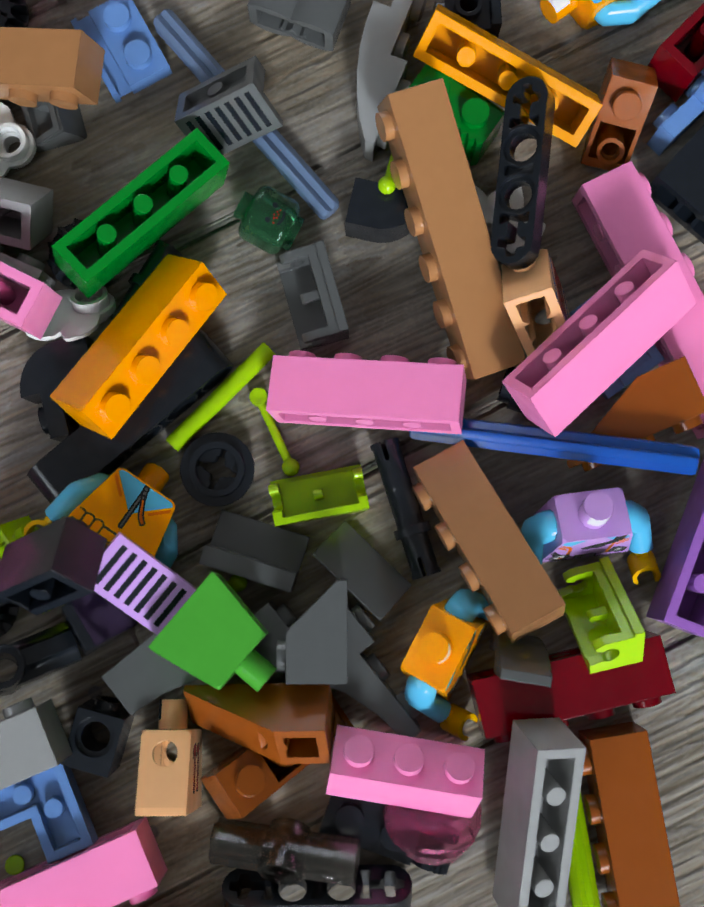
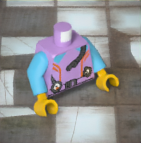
(592, 526)

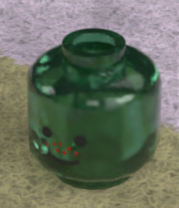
(268, 219)

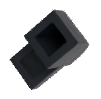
(375, 215)
(43, 375)

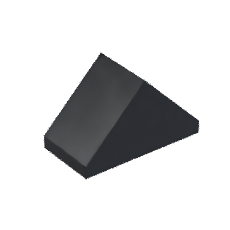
(95, 621)

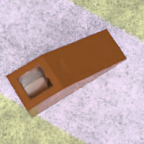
(653, 403)
(277, 722)
(249, 778)

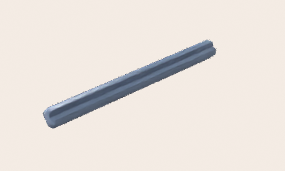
(273, 144)

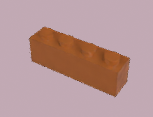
(627, 818)

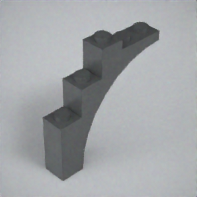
(146, 675)

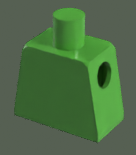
(215, 637)

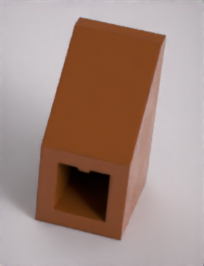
(626, 100)

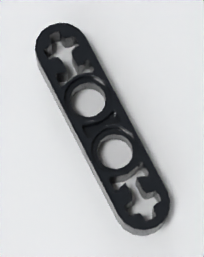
(530, 173)
(317, 892)

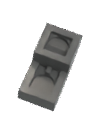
(521, 661)

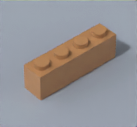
(49, 67)
(489, 543)

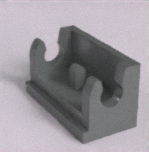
(312, 296)

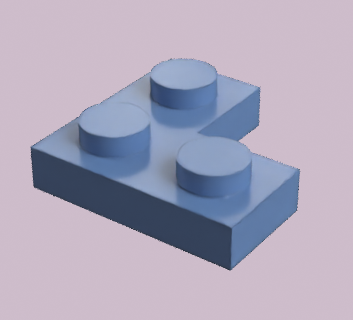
(677, 120)
(55, 810)

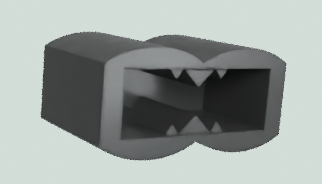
(308, 21)

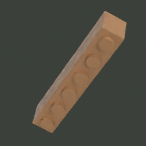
(449, 228)

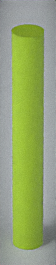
(220, 397)

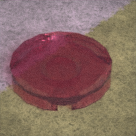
(430, 835)

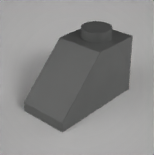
(318, 641)

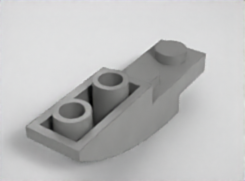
(382, 64)

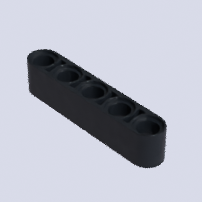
(88, 453)

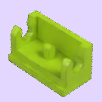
(318, 495)
(602, 617)

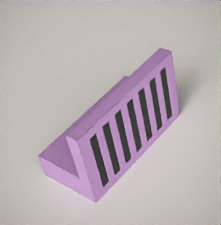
(141, 584)

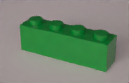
(141, 213)

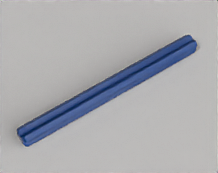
(572, 446)

